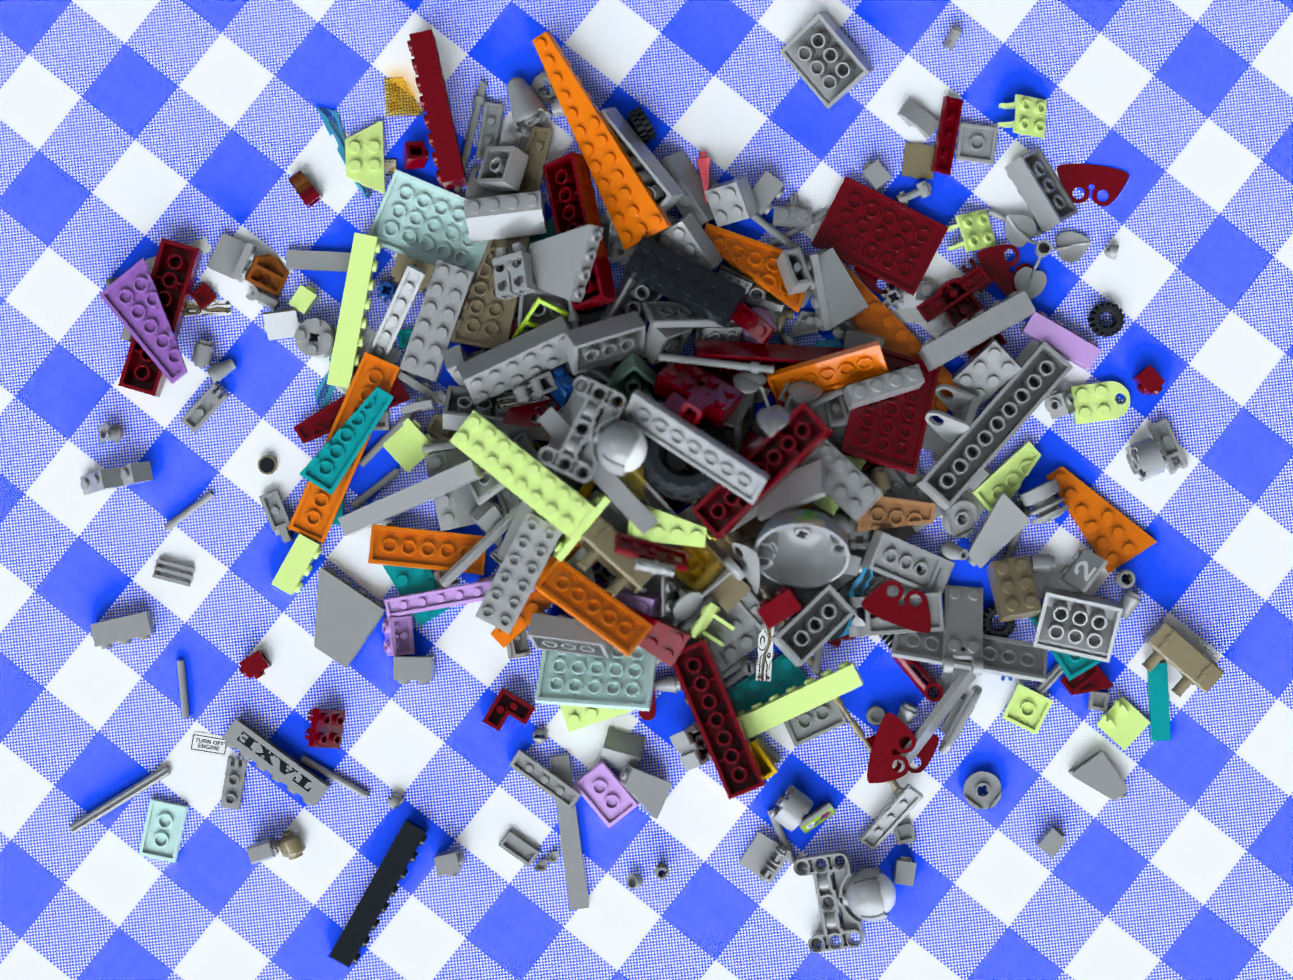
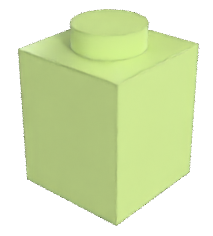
(304, 299)

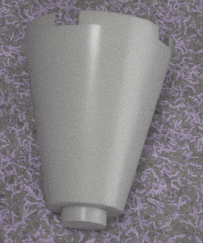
(525, 106)

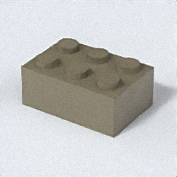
(1013, 588)

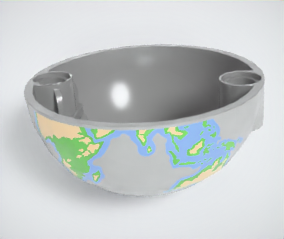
(802, 549)

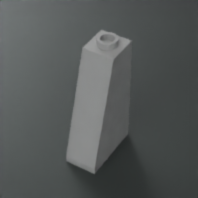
(840, 291)
(998, 528)

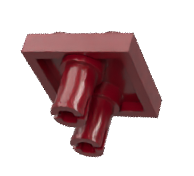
(325, 728)

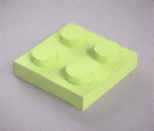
(1027, 709)

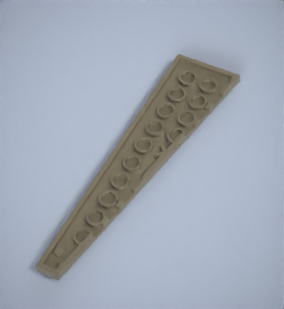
(486, 318)

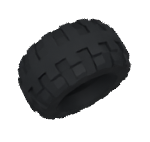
(675, 483)

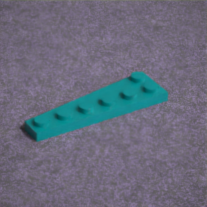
(340, 451)

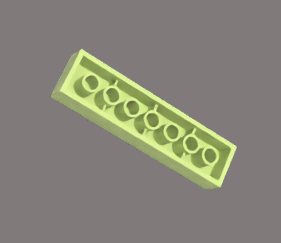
(523, 474)

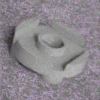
(950, 518)
(993, 789)

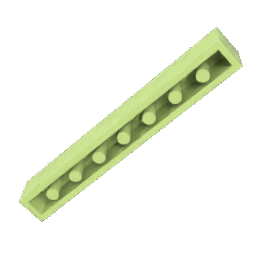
(353, 310)
(801, 699)

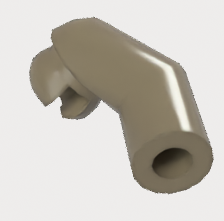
(781, 319)

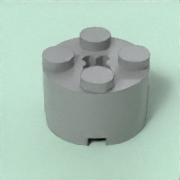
(306, 335)
(1146, 458)
(791, 808)

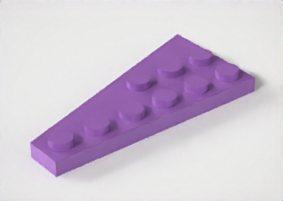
(140, 310)

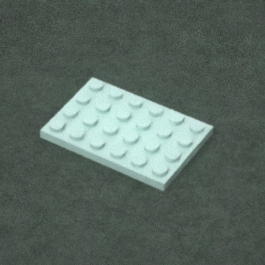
(425, 224)
(597, 681)

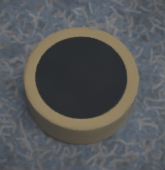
(267, 465)

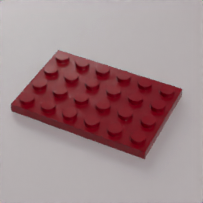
(880, 235)
(892, 428)

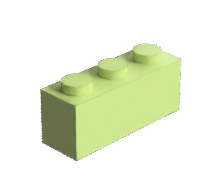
(297, 564)

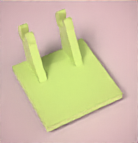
(1029, 116)
(975, 231)
(707, 614)
(1122, 723)

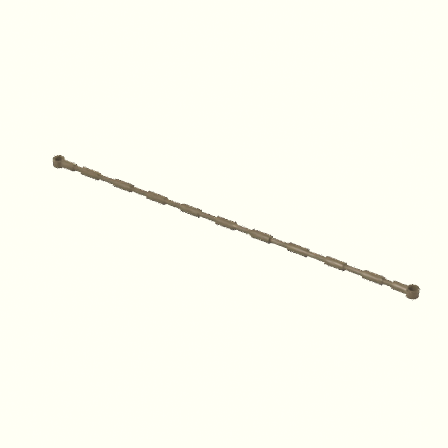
(838, 701)

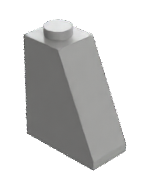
(1101, 776)
(646, 788)

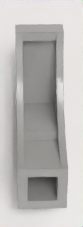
(116, 477)

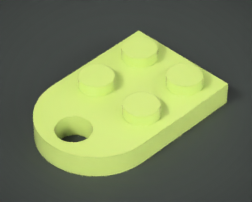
(1097, 402)

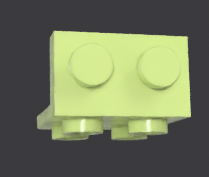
(407, 444)

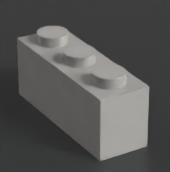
(122, 630)

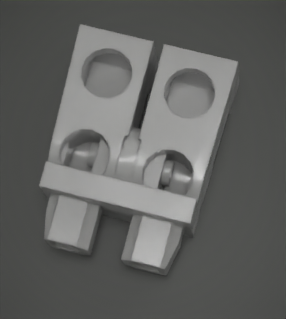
(513, 272)

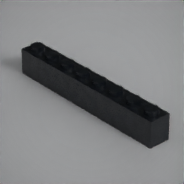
(378, 892)

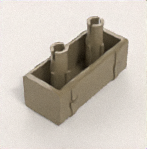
(599, 545)
(1183, 655)

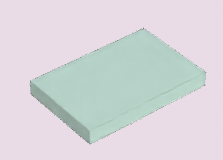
(163, 830)

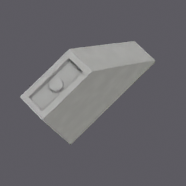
(565, 261)
(343, 617)

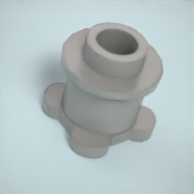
(110, 432)

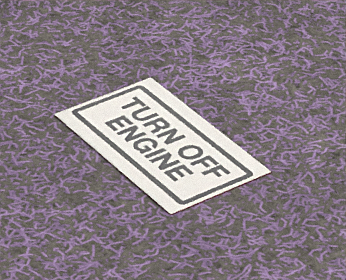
(208, 744)

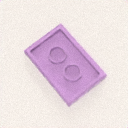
(605, 794)

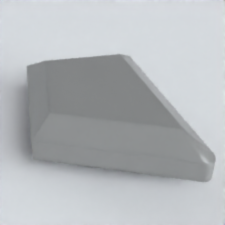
(804, 324)

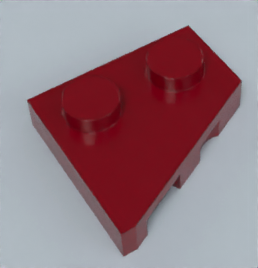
(1087, 682)

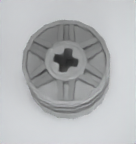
(1044, 502)

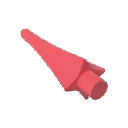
(704, 168)

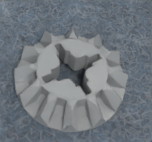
(538, 83)

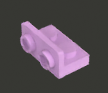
(398, 636)

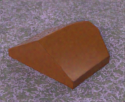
(267, 273)

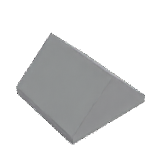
(621, 749)

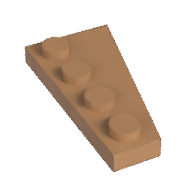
(896, 512)

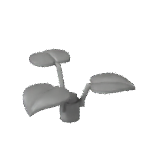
(1020, 230)
(775, 417)

